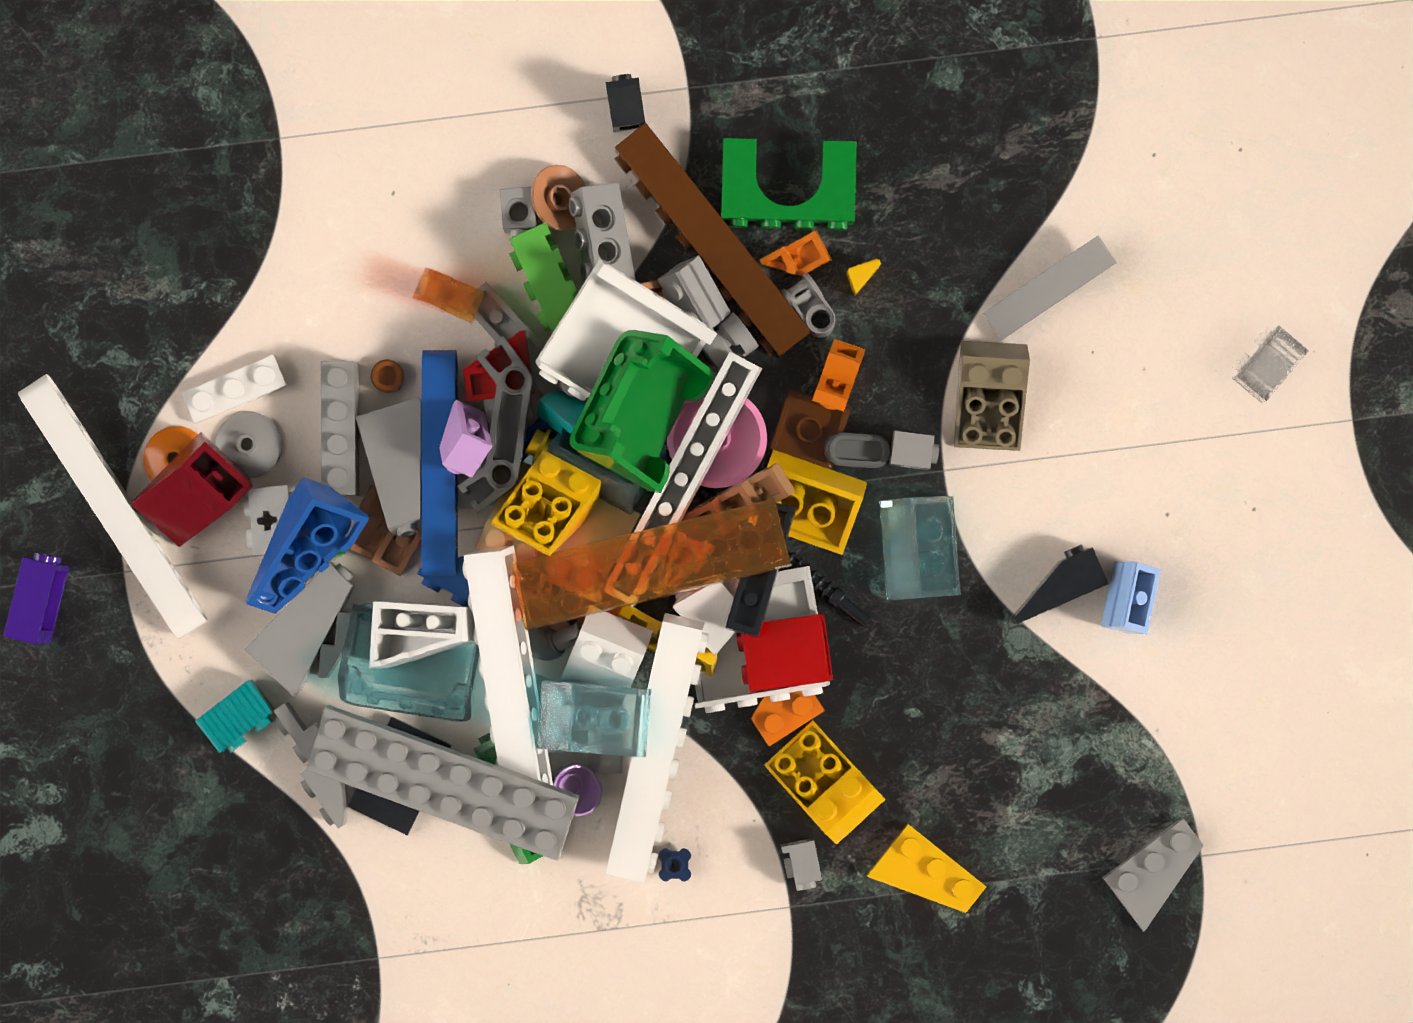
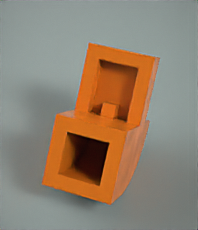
(838, 375)

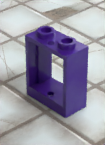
(36, 599)

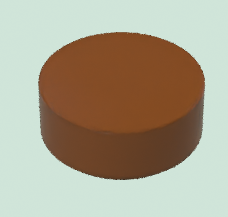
(387, 376)

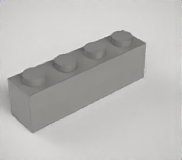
(340, 426)

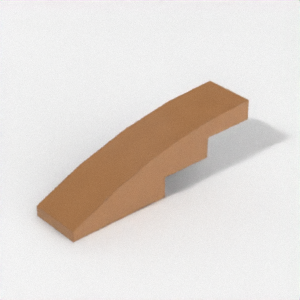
(764, 485)

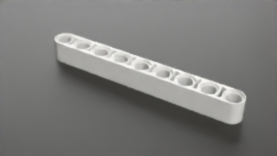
(112, 506)

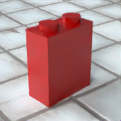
(786, 654)

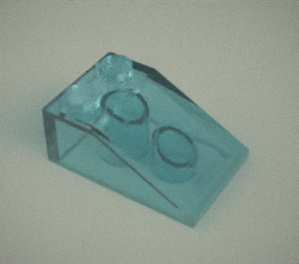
(593, 718)

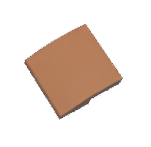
(377, 541)

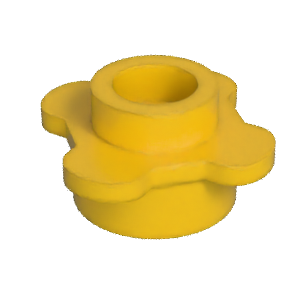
(538, 443)

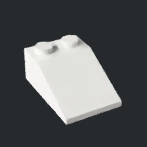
(607, 651)

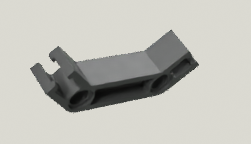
(507, 425)

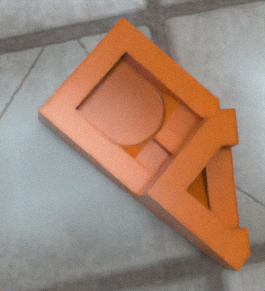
(799, 256)

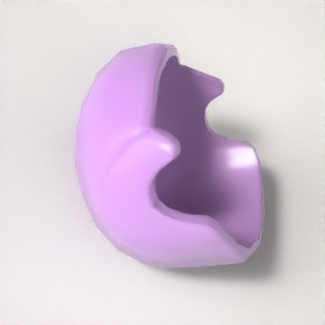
(581, 781)

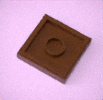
(805, 427)

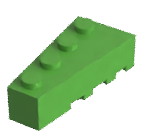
(545, 272)

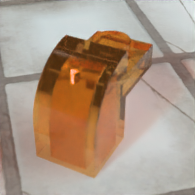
(448, 295)

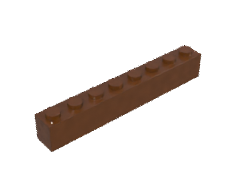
(711, 239)

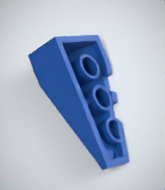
(307, 536)

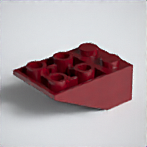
(192, 491)

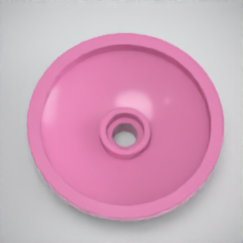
(739, 452)

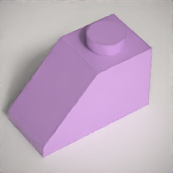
(465, 440)

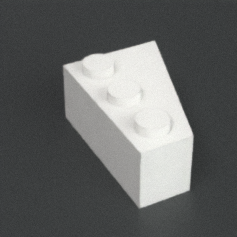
(416, 630)

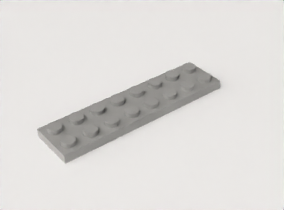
(442, 782)

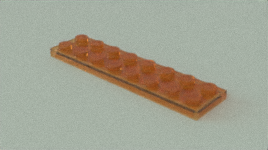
(650, 564)

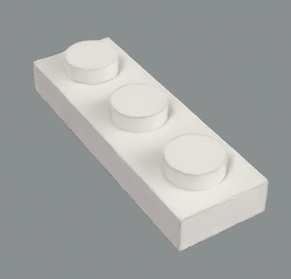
(234, 389)

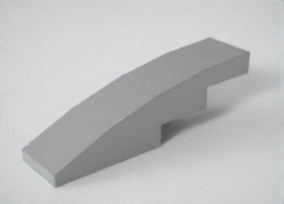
(1049, 287)

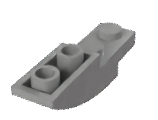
(328, 791)

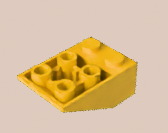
(548, 503)
(824, 782)

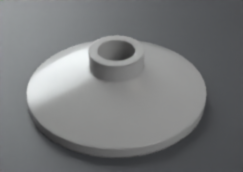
(265, 439)

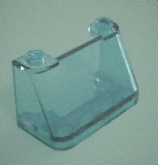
(427, 687)

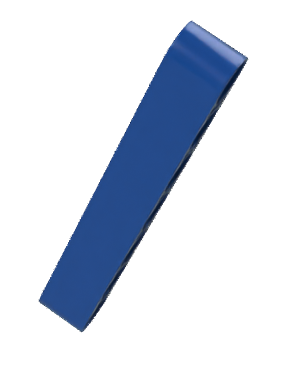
(439, 485)

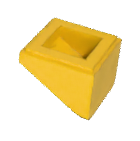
(861, 273)

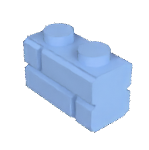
(1130, 597)

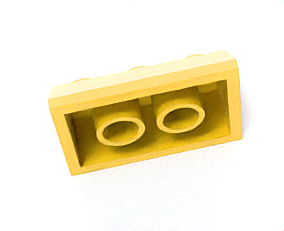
(823, 502)

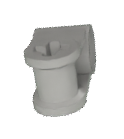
(809, 304)

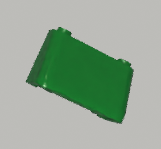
(638, 405)

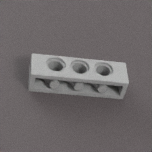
(612, 236)

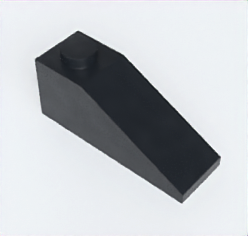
(1066, 581)

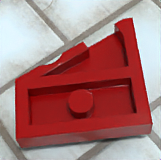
(479, 383)

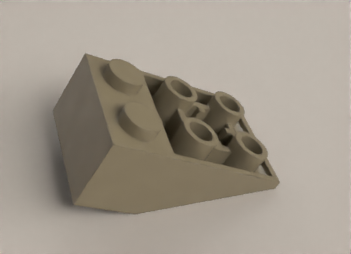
(991, 395)

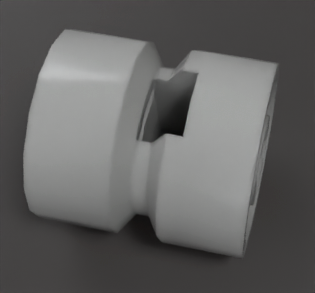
(730, 337)

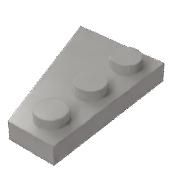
(1153, 872)

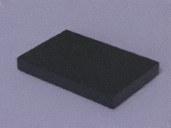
(386, 811)

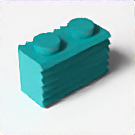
(236, 716)

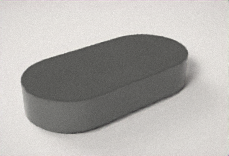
(857, 450)

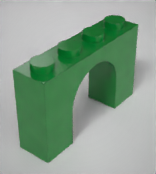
(830, 205)

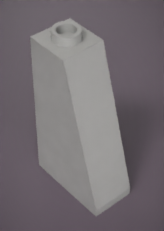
(395, 459)
(294, 637)

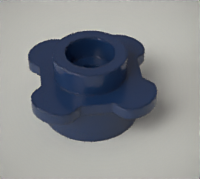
(667, 858)

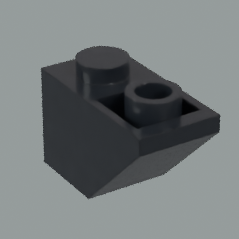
(625, 103)

